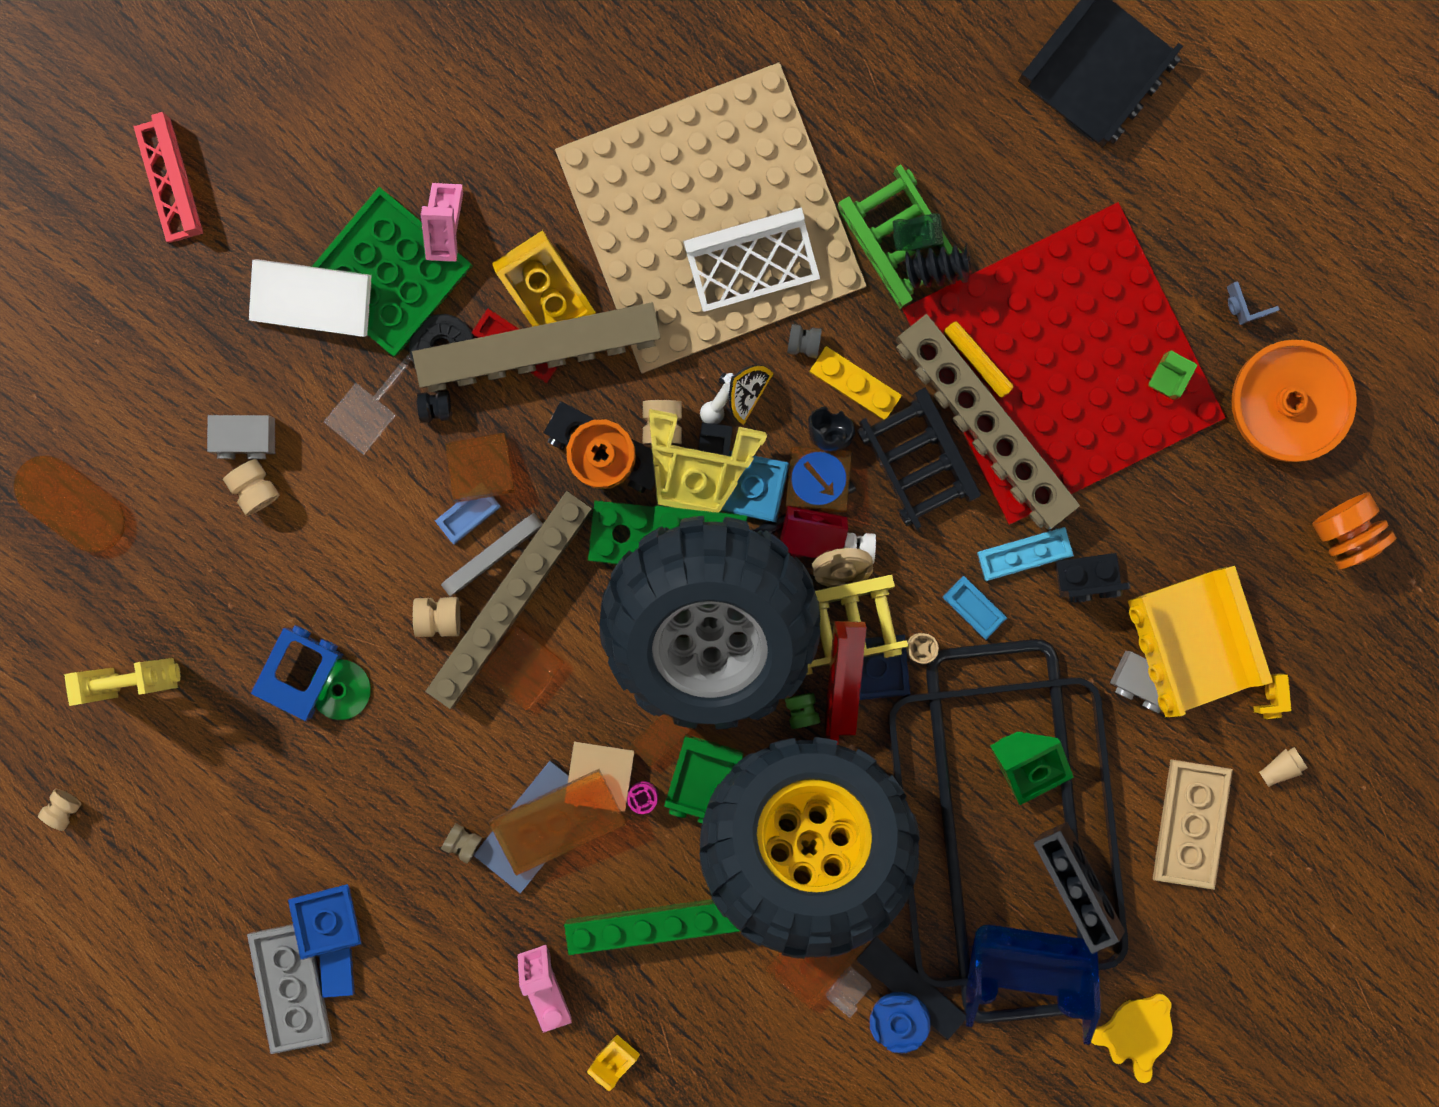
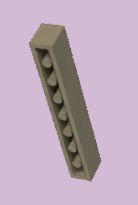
(536, 345)
(509, 600)

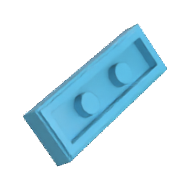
(1025, 554)

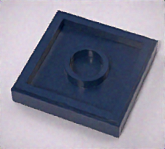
(882, 675)

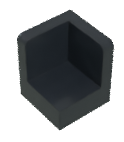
(715, 438)

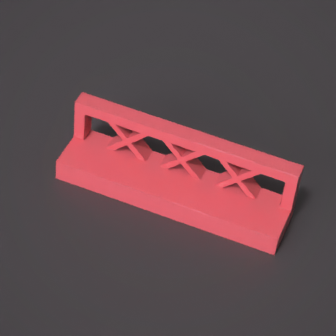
(176, 173)

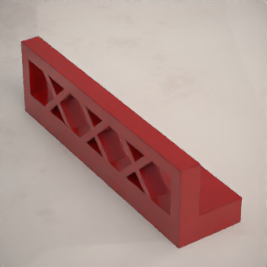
(844, 679)

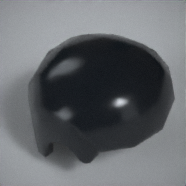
(830, 430)

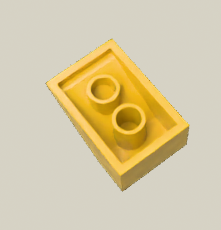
(541, 282)

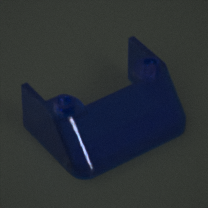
(1036, 965)

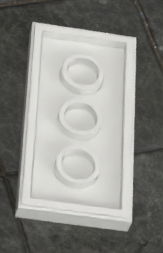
(310, 297)

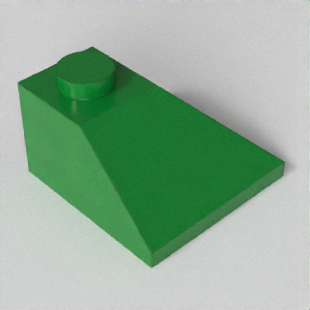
(1031, 764)

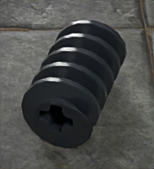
(938, 267)

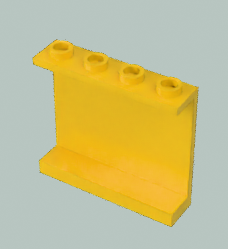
(1199, 641)

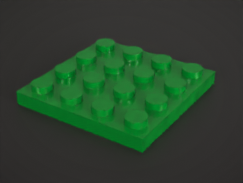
(404, 285)

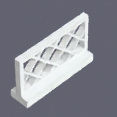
(744, 233)

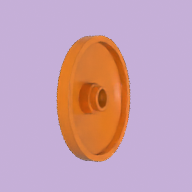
(1294, 401)

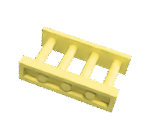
(848, 595)
(105, 683)

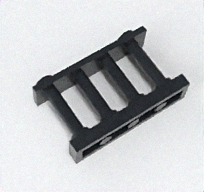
(949, 460)

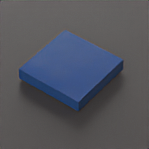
(324, 922)

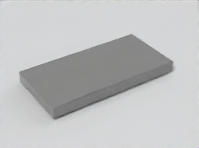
(288, 991)

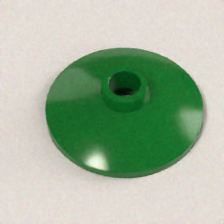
(355, 695)

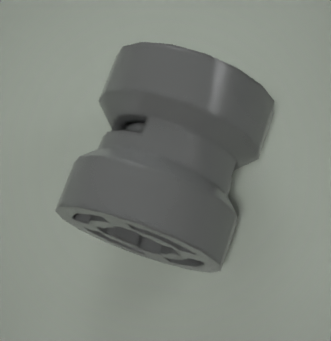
(804, 341)

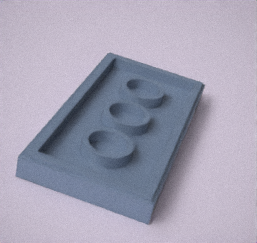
(490, 851)

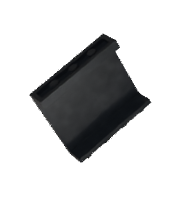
(1099, 68)

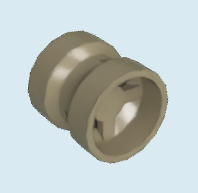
(461, 843)

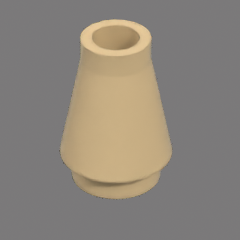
(1283, 767)

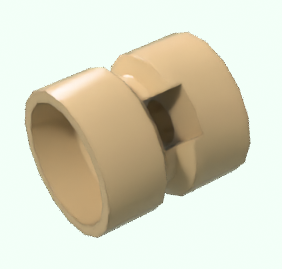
(669, 406)
(251, 487)
(436, 617)

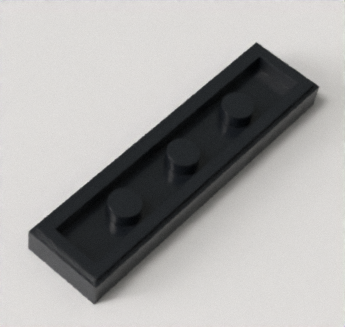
(901, 977)

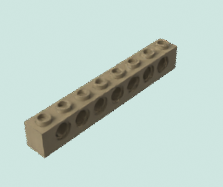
(1060, 500)

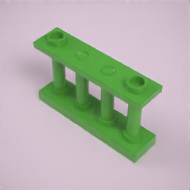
(871, 237)

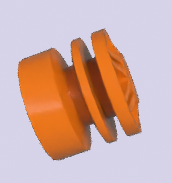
(1354, 531)

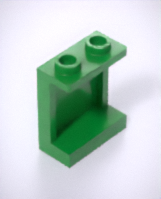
(697, 774)

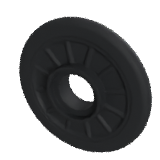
(439, 327)

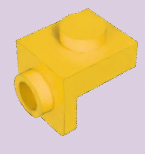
(612, 1062)

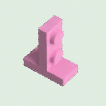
(441, 221)
(542, 988)

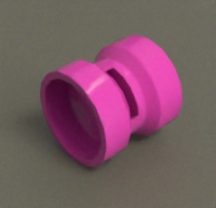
(646, 795)

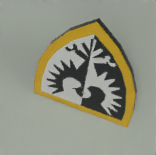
(745, 389)

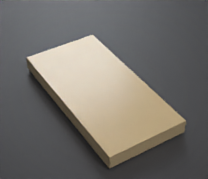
(1192, 824)

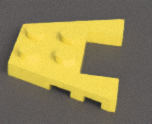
(695, 477)

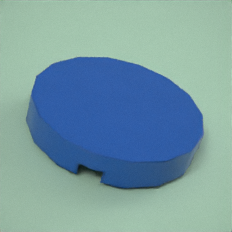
(900, 1022)

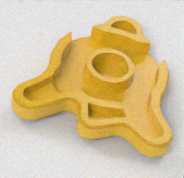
(1137, 1032)

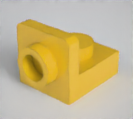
(1279, 696)

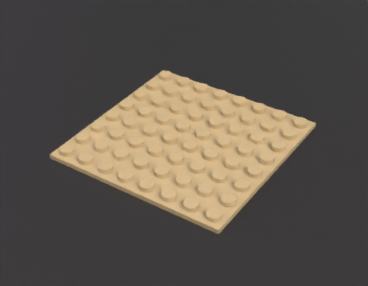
(698, 171)

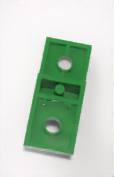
(640, 521)

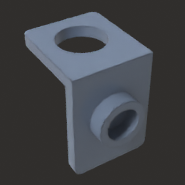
(1238, 305)

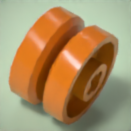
(586, 443)

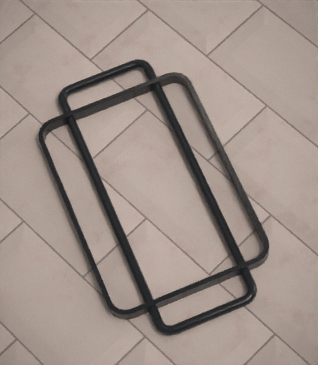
(934, 696)

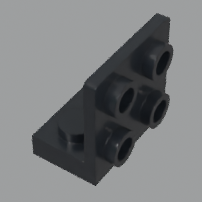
(1088, 576)

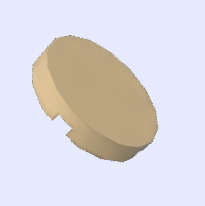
(842, 566)

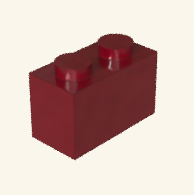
(813, 532)

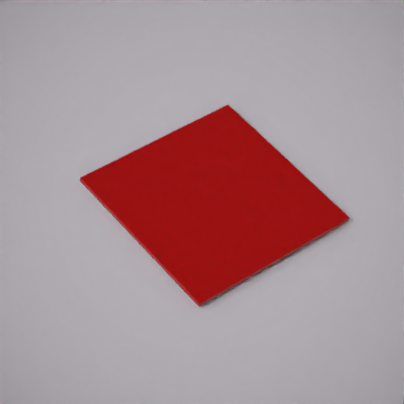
(1079, 340)

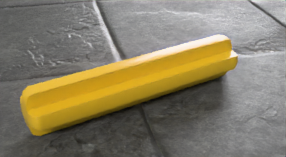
(978, 359)

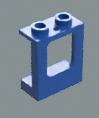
(285, 696)

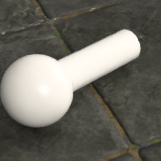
(713, 411)

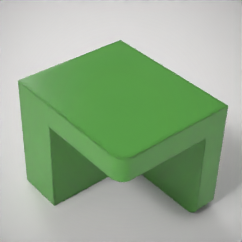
(1172, 375)

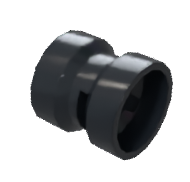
(434, 406)

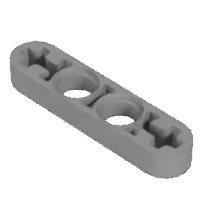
(492, 554)

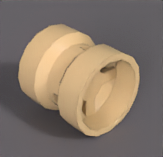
(926, 650)
(59, 810)

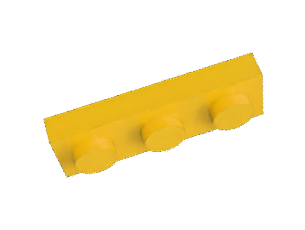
(855, 383)

